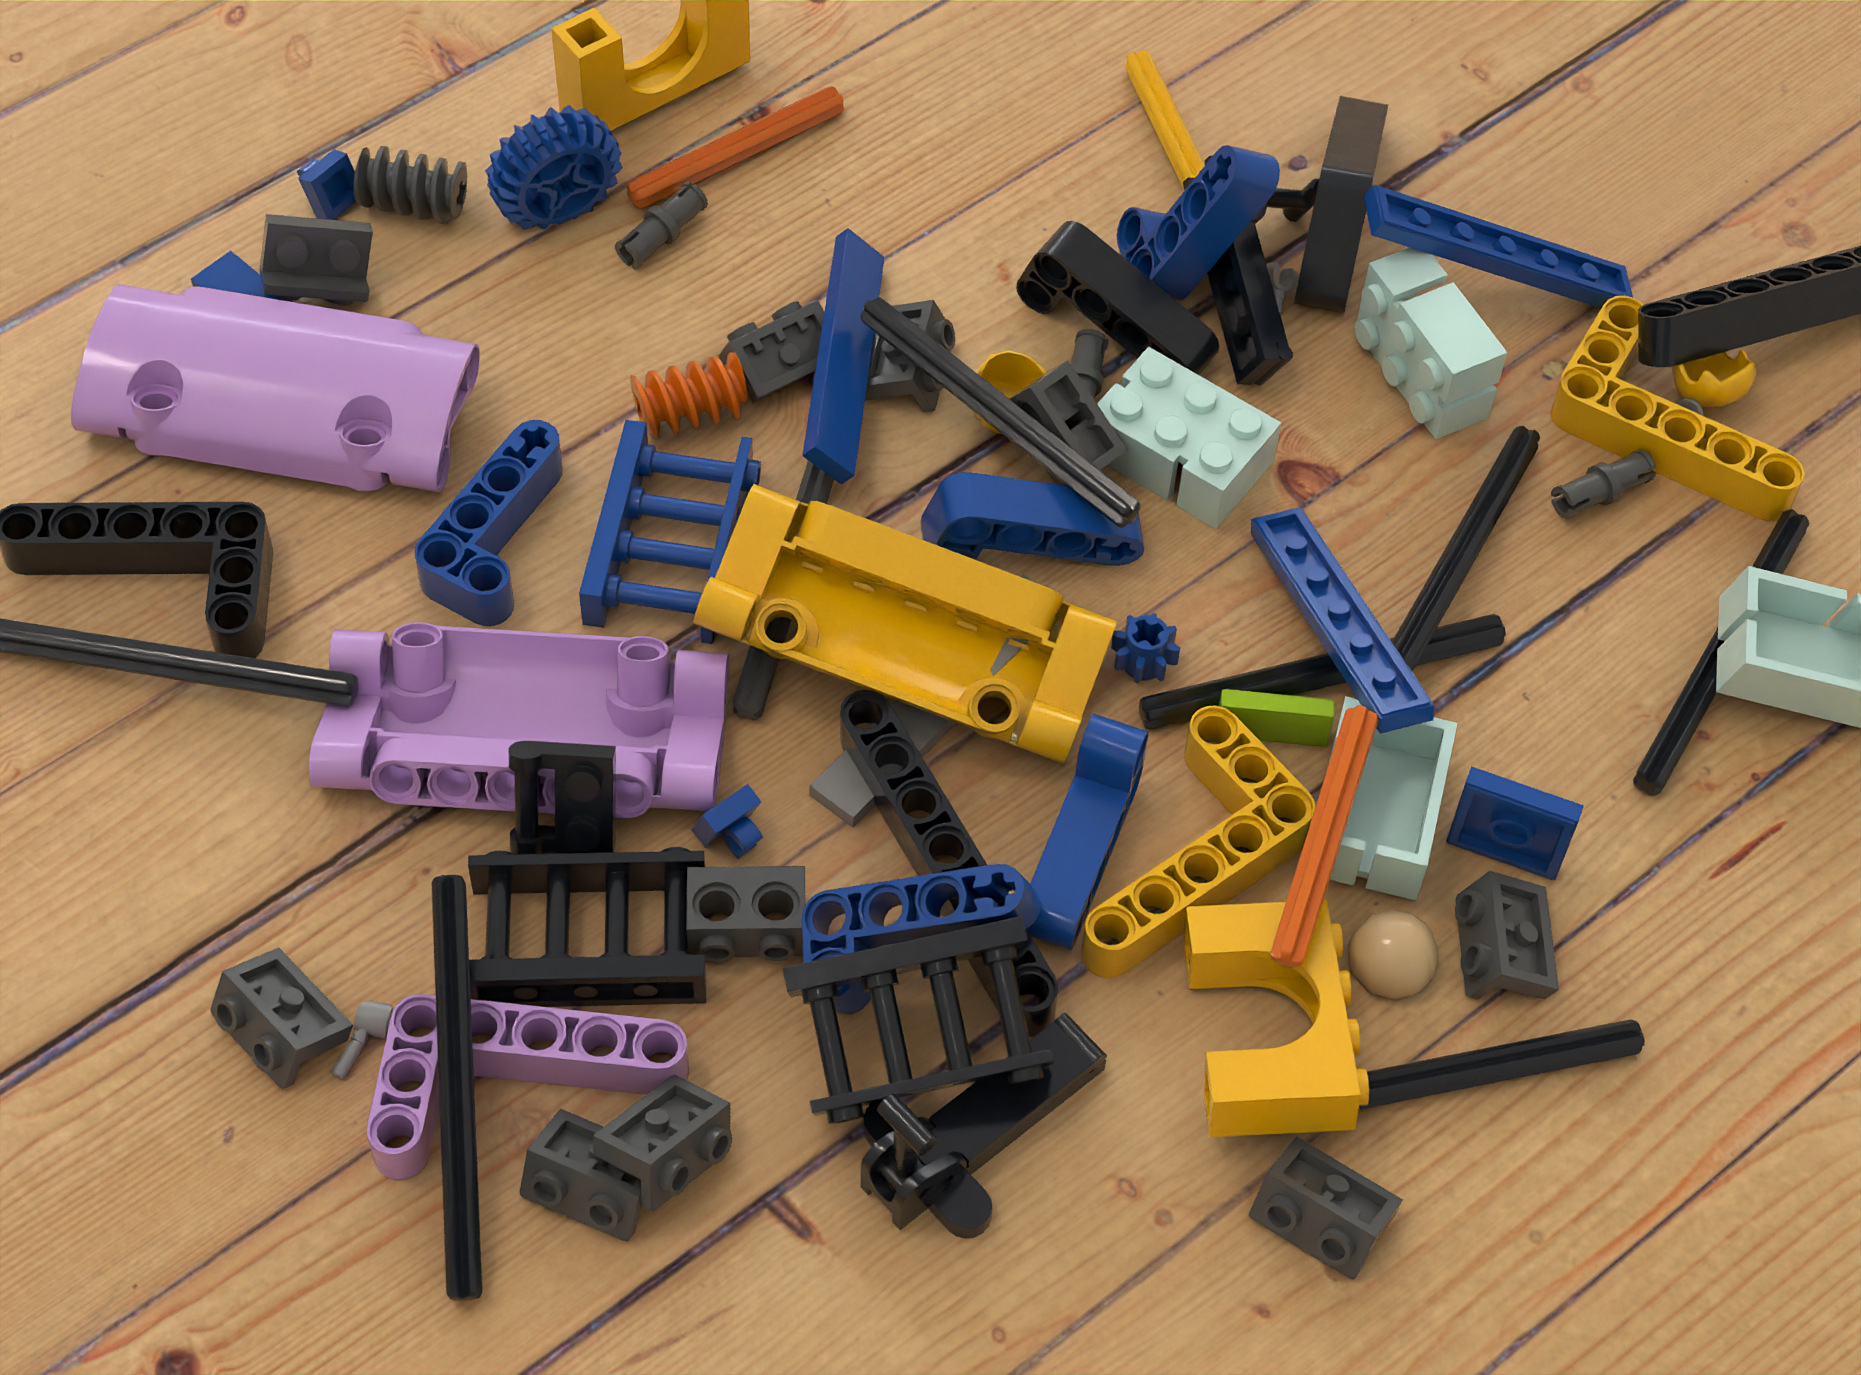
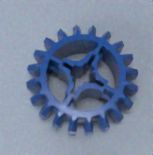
(554, 168)

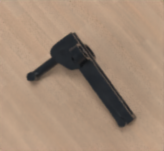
(1246, 295)
(934, 1158)

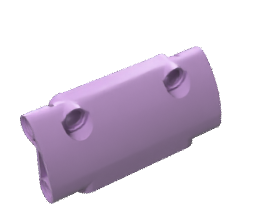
(274, 387)
(453, 699)

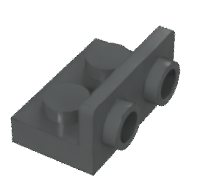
(315, 259)
(778, 351)
(896, 375)
(1506, 937)
(277, 1014)
(667, 1139)
(576, 1183)
(1324, 1207)

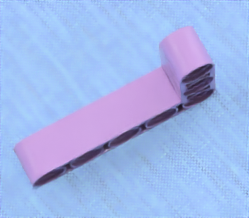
(510, 1058)

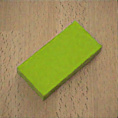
(1282, 716)

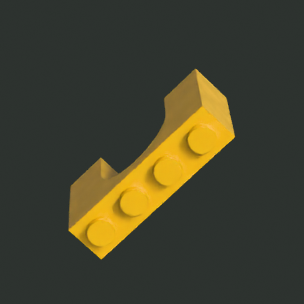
(591, 70)
(1287, 1087)

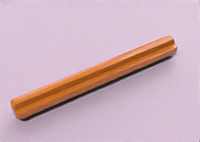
(735, 147)
(1324, 837)

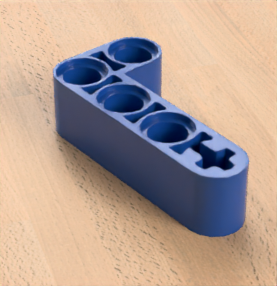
(1202, 223)
(1025, 518)
(484, 521)
(1087, 828)
(920, 916)

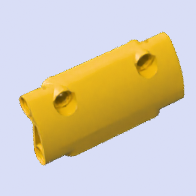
(907, 619)

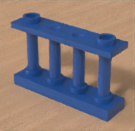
(628, 501)

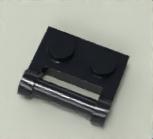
(582, 798)

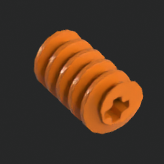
(690, 395)

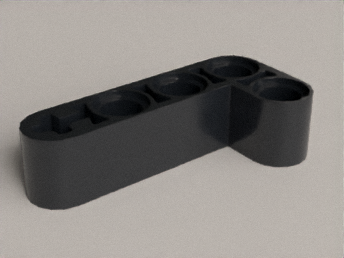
(1114, 297)

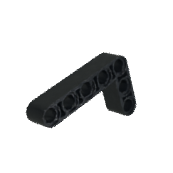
(1340, 204)
(155, 538)

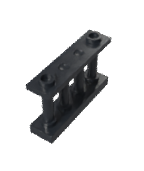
(878, 973)
(586, 981)

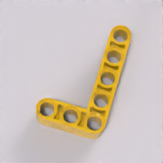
(1683, 444)
(1212, 855)

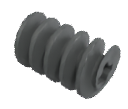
(410, 187)

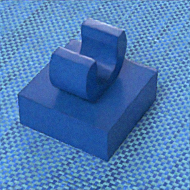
(328, 184)
(731, 822)

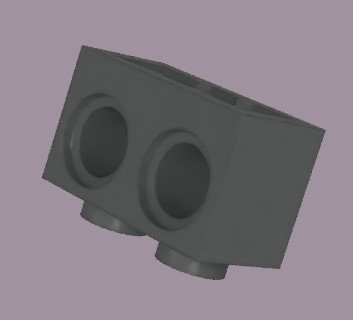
(1071, 413)
(745, 897)

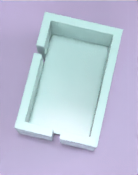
(1429, 342)
(1180, 417)
(1783, 653)
(1396, 807)

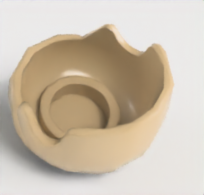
(1393, 954)

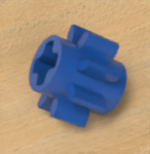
(1145, 647)

